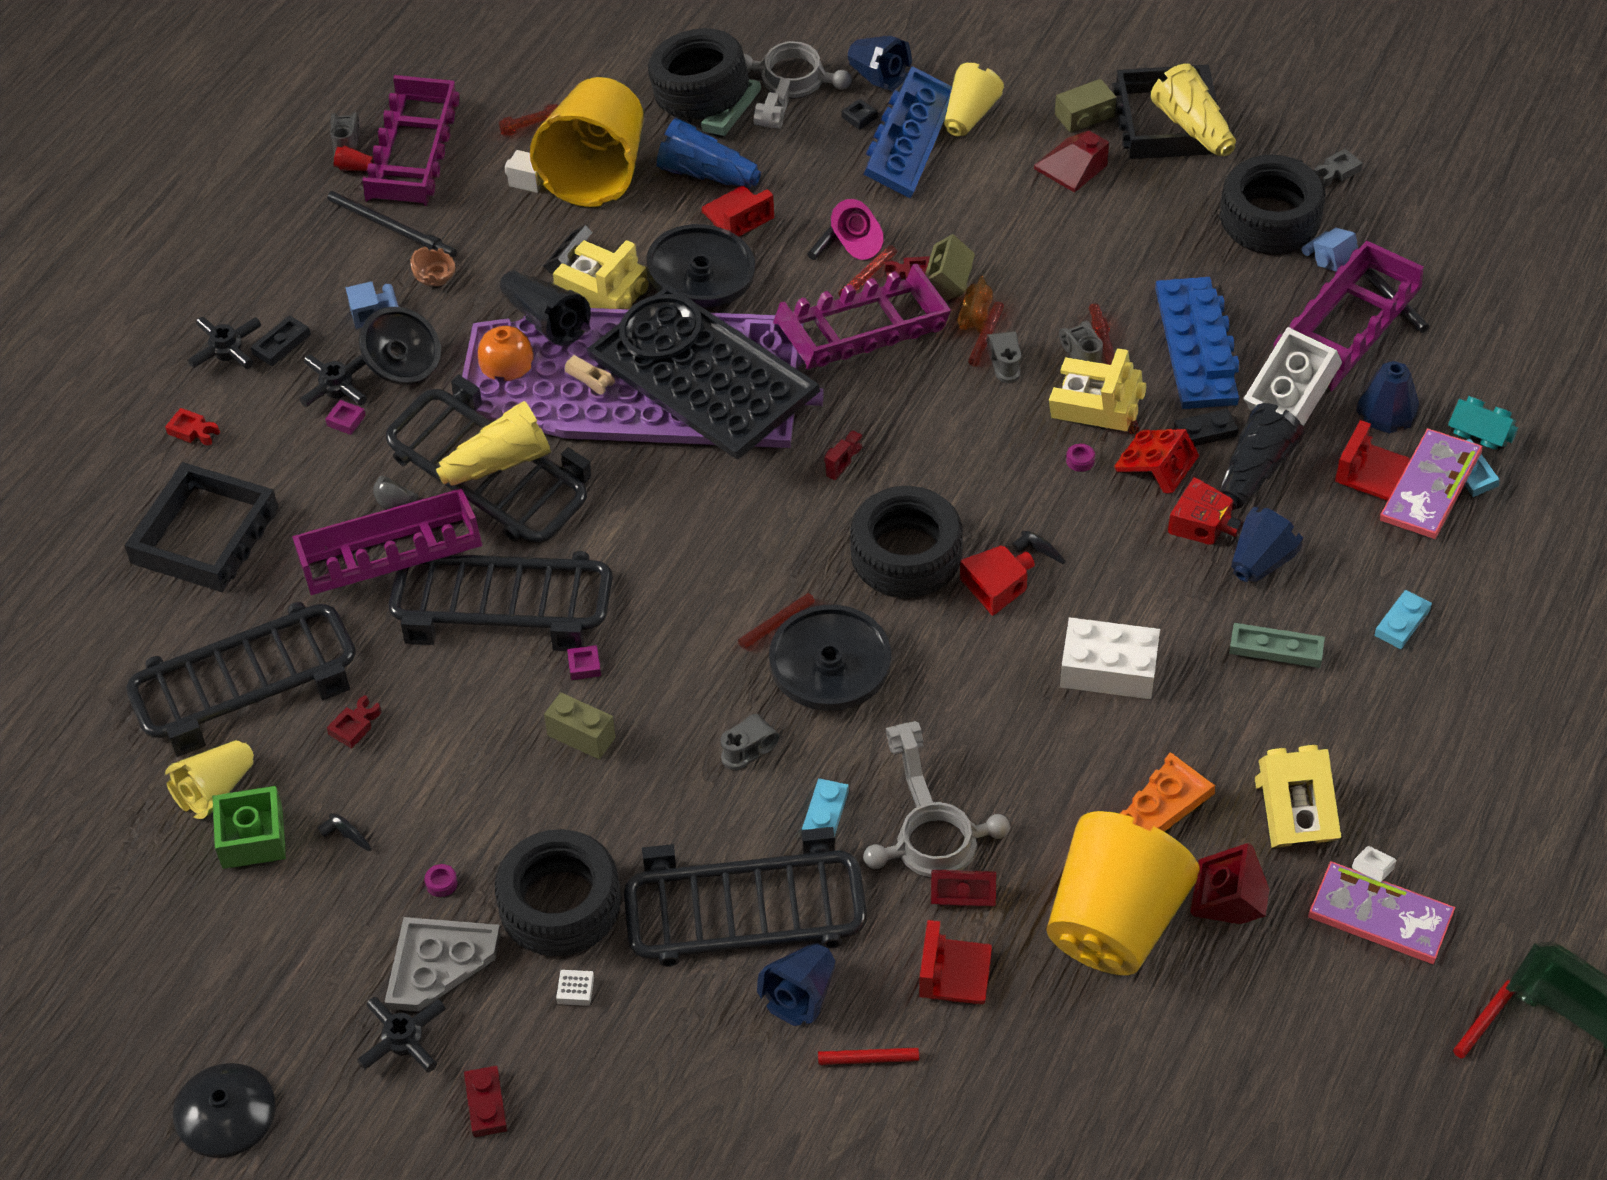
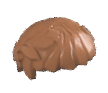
(432, 266)

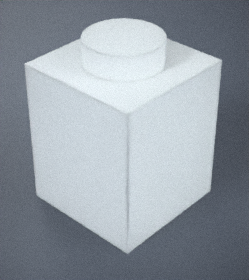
(521, 173)

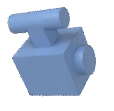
(1332, 248)
(364, 301)

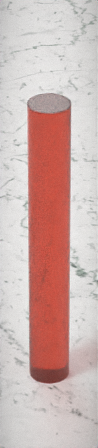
(872, 268)
(988, 328)
(775, 621)

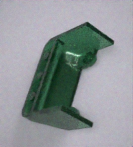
(1565, 984)

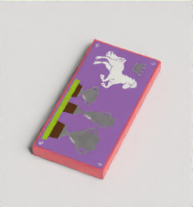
(1431, 483)
(1381, 912)

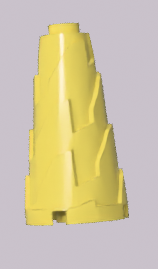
(1189, 104)
(497, 447)

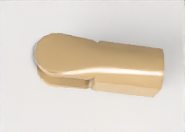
(589, 374)

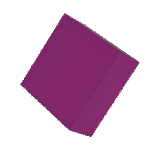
(345, 417)
(584, 662)

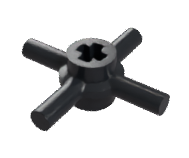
(224, 342)
(334, 380)
(409, 1040)

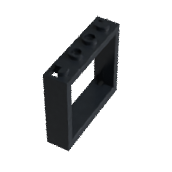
(1153, 146)
(142, 542)

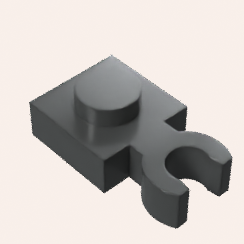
(1339, 165)

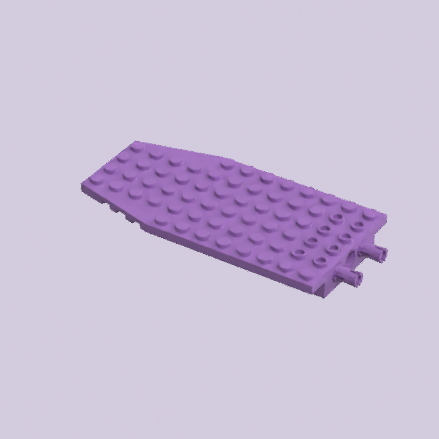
(622, 413)

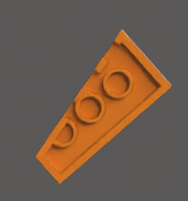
(1169, 795)

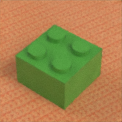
(248, 827)

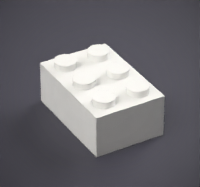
(1295, 375)
(1109, 658)

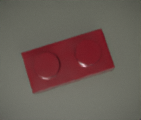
(963, 887)
(485, 1101)

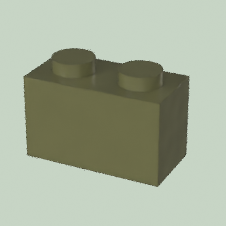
(1085, 105)
(950, 267)
(579, 725)

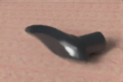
(1039, 543)
(346, 829)

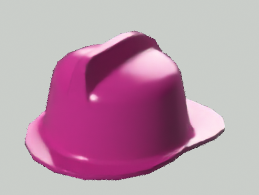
(857, 229)

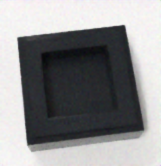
(859, 114)

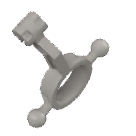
(782, 89)
(906, 740)

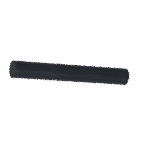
(821, 244)

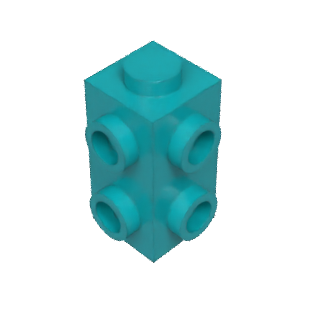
(1491, 426)

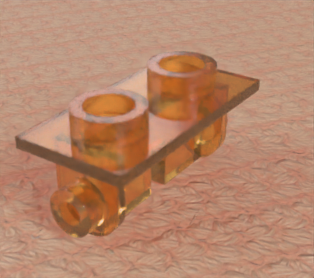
(976, 305)

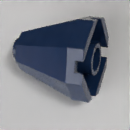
(881, 60)
(1389, 398)
(1264, 545)
(797, 984)

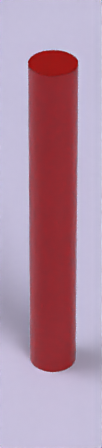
(1483, 1021)
(868, 1056)

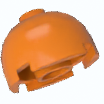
(505, 353)

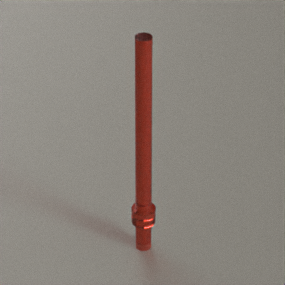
(1102, 329)

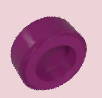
(1080, 457)
(441, 880)

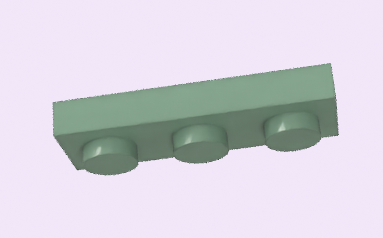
(723, 122)
(1277, 645)

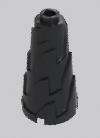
(550, 308)
(1261, 448)

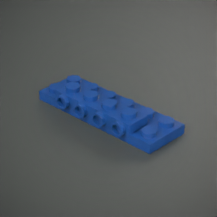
(908, 132)
(1198, 342)

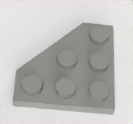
(436, 958)

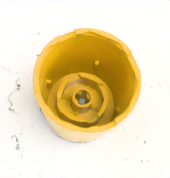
(589, 143)
(1118, 892)

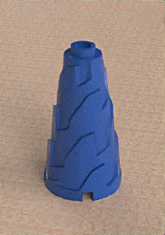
(701, 157)

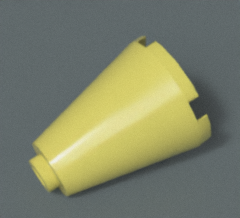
(971, 97)
(208, 774)

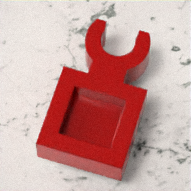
(188, 425)

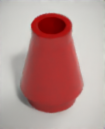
(351, 160)

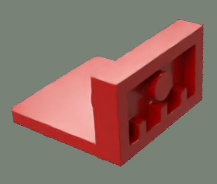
(740, 210)
(1163, 452)
(1369, 466)
(953, 968)

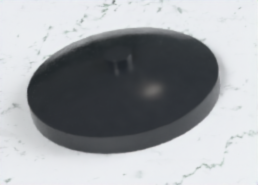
(701, 263)
(830, 657)

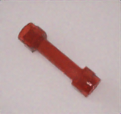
(508, 125)

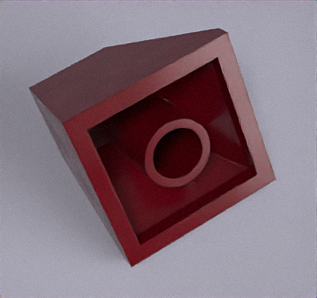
(1075, 160)
(1231, 887)

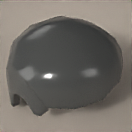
(391, 494)

